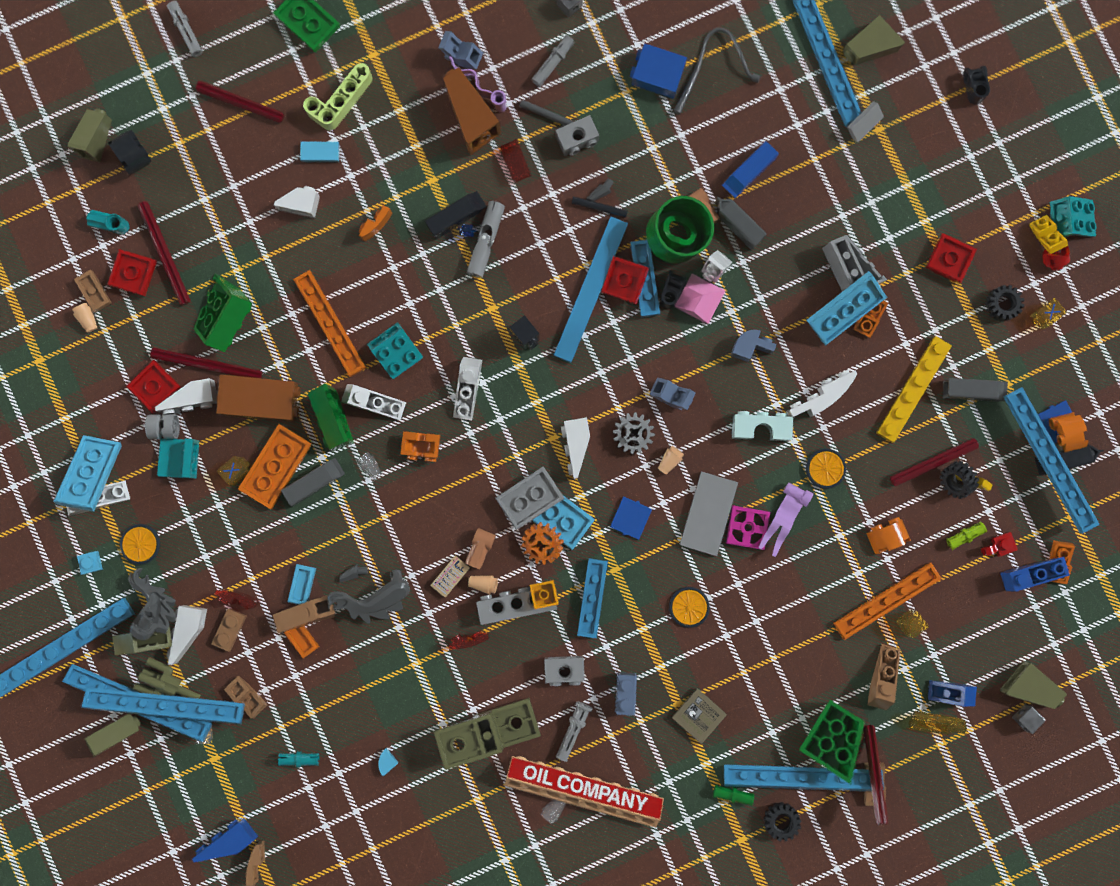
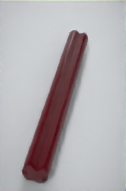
(239, 101)
(934, 462)
(875, 775)

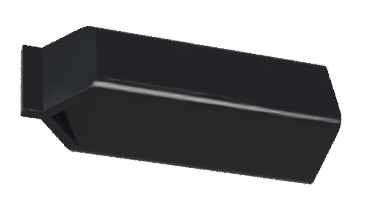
(455, 214)
(1074, 458)

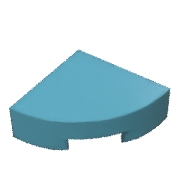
(386, 762)

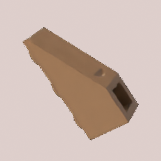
(303, 614)
(884, 679)

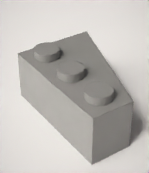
(848, 262)

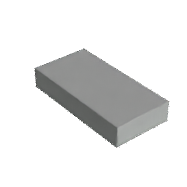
(865, 121)

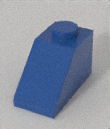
(952, 693)

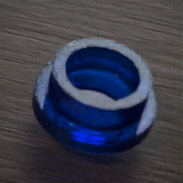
(466, 230)

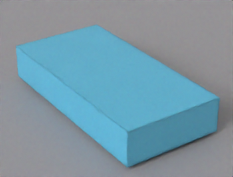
(319, 152)
(301, 584)

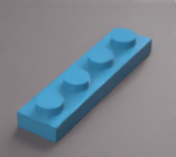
(648, 297)
(592, 598)

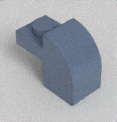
(463, 53)
(748, 341)
(672, 394)

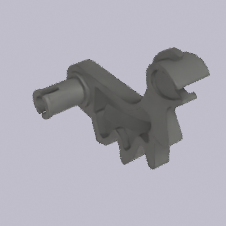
(378, 604)
(156, 612)

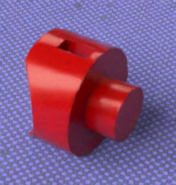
(1056, 260)

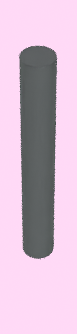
(545, 113)

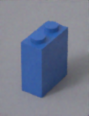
(658, 70)

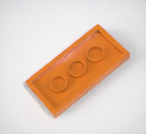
(275, 466)

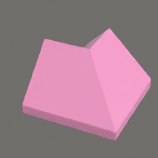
(700, 298)

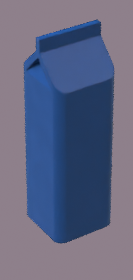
(750, 169)

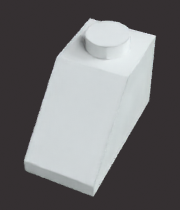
(299, 202)

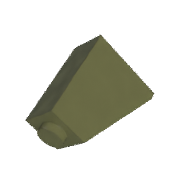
(873, 42)
(91, 135)
(129, 644)
(1033, 686)
(112, 734)

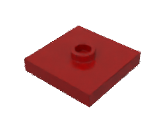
(951, 258)
(132, 272)
(624, 280)
(153, 386)

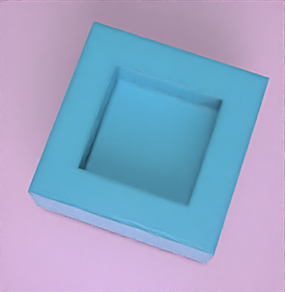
(89, 562)

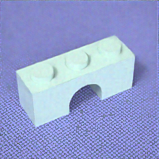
(779, 426)

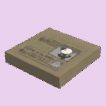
(699, 715)

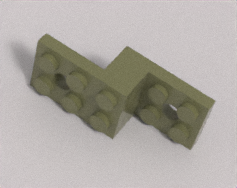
(487, 733)

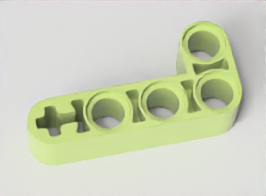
(340, 95)

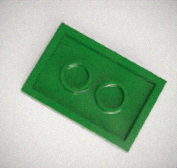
(307, 21)

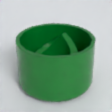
(693, 217)

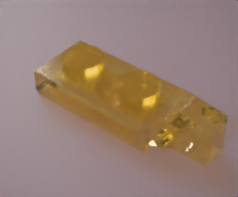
(936, 723)

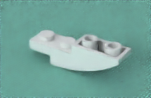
(829, 393)

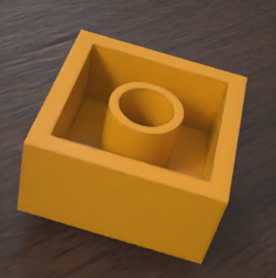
(544, 594)

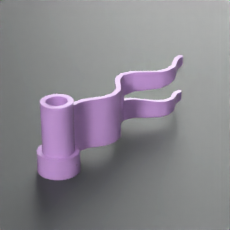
(497, 97)
(786, 514)

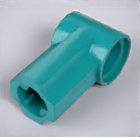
(107, 222)

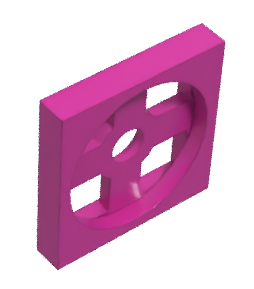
(735, 510)

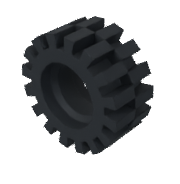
(1016, 303)
(967, 476)
(773, 813)

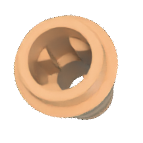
(85, 317)
(670, 459)
(485, 584)

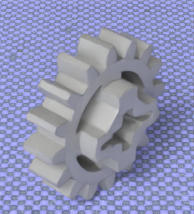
(639, 440)

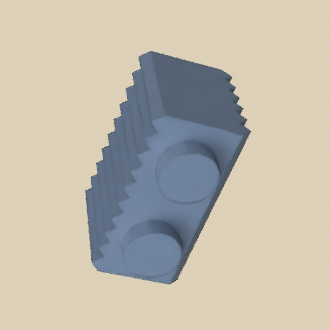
(625, 693)

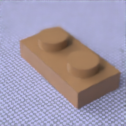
(92, 291)
(229, 629)

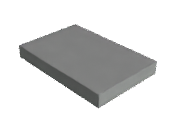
(529, 498)

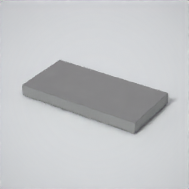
(708, 513)

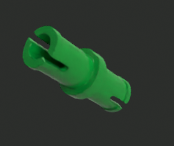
(733, 795)

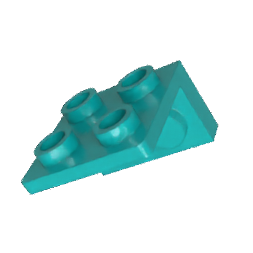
(1074, 216)
(395, 350)
(178, 458)

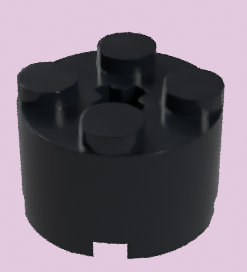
(130, 152)

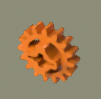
(536, 548)

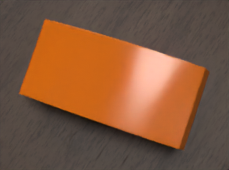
(371, 228)
(869, 322)
(1065, 550)

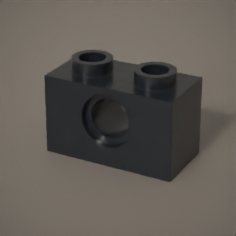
(525, 333)

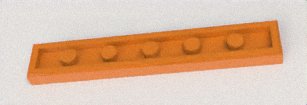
(329, 323)
(887, 601)

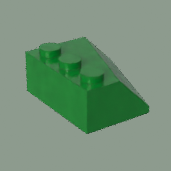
(222, 314)
(330, 417)
(835, 740)

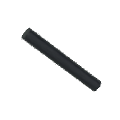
(600, 207)

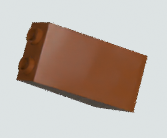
(473, 115)
(257, 398)

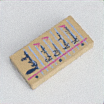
(450, 576)

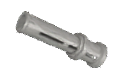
(577, 722)

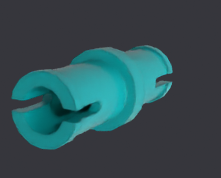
(298, 759)

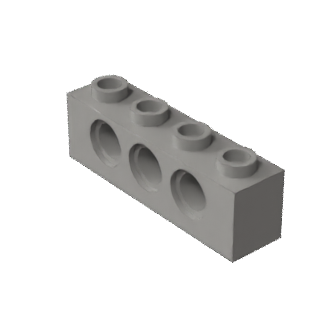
(488, 615)

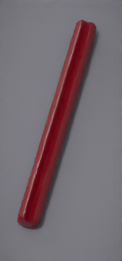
(164, 253)
(205, 363)

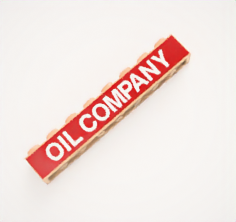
(584, 791)

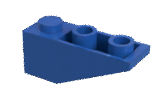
(1034, 574)
(231, 842)

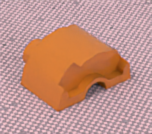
(1070, 431)
(420, 445)
(889, 536)

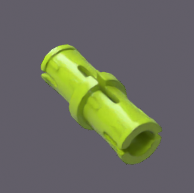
(966, 535)

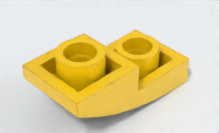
(1048, 235)

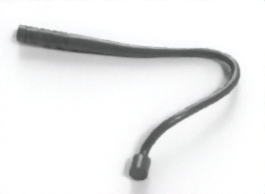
(683, 99)

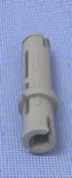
(175, 10)
(558, 54)

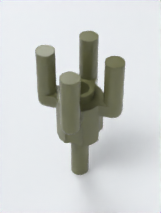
(164, 683)

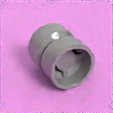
(165, 426)

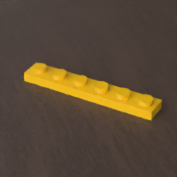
(913, 389)

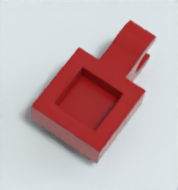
(1000, 545)

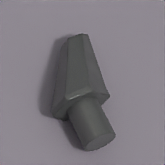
(601, 190)
(353, 573)

